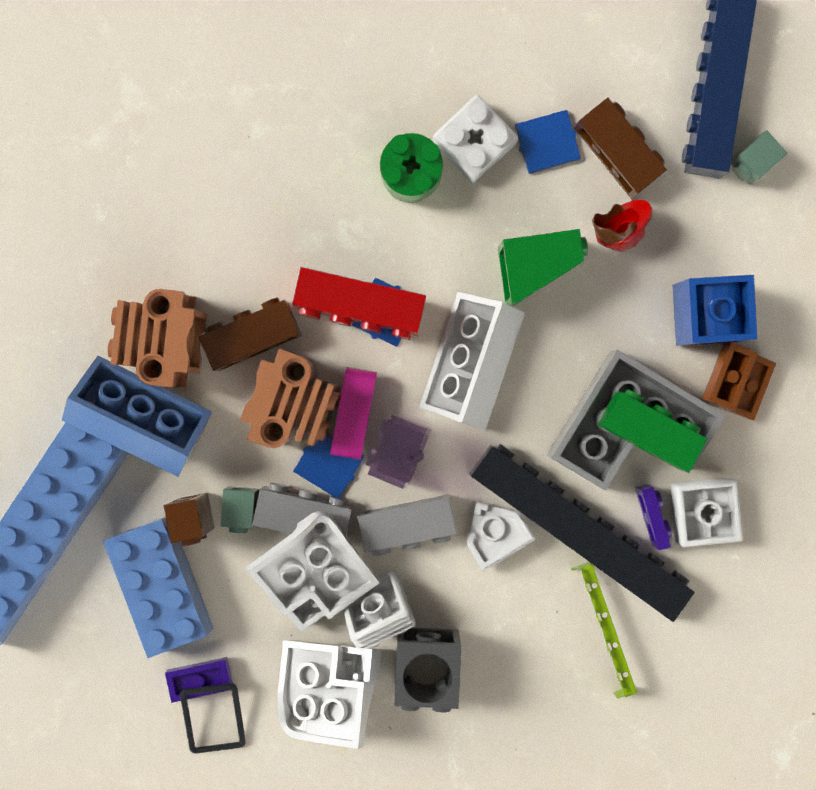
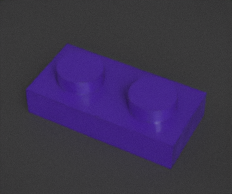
(658, 529)
(198, 675)

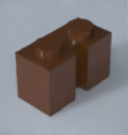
(189, 519)

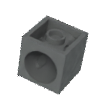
(440, 695)

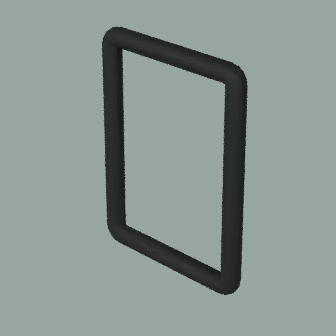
(205, 689)

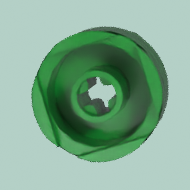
(398, 155)

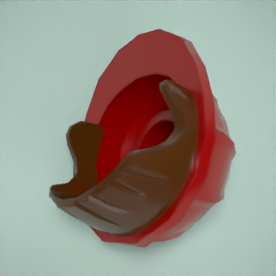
(623, 225)

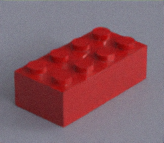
(359, 302)

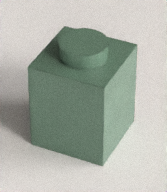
(758, 158)
(239, 508)

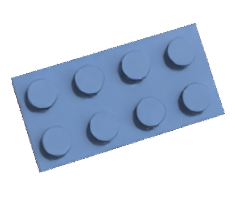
(136, 415)
(158, 587)

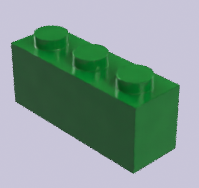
(653, 430)

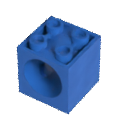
(715, 310)

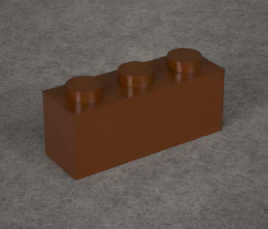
(620, 147)
(249, 334)

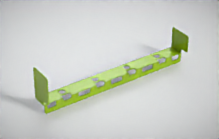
(608, 630)

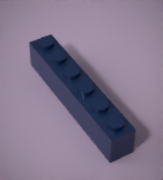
(719, 87)

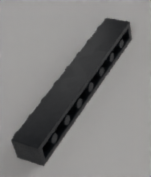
(582, 533)

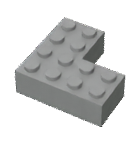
(598, 453)

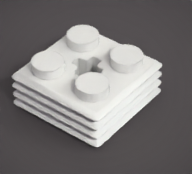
(475, 119)
(720, 526)
(379, 613)

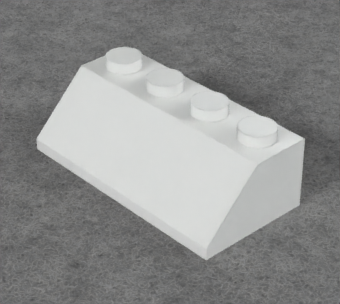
(472, 359)

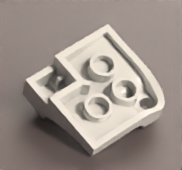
(313, 572)
(326, 690)

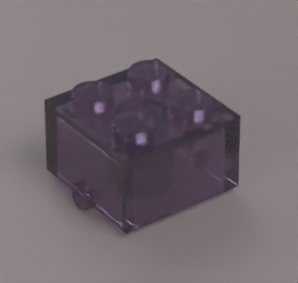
(398, 450)

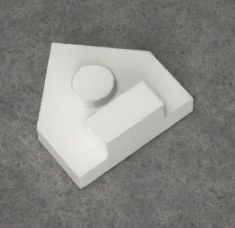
(496, 534)

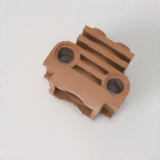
(150, 336)
(289, 402)

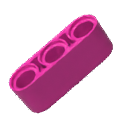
(353, 413)

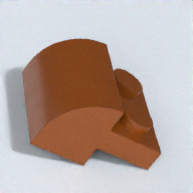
(738, 380)

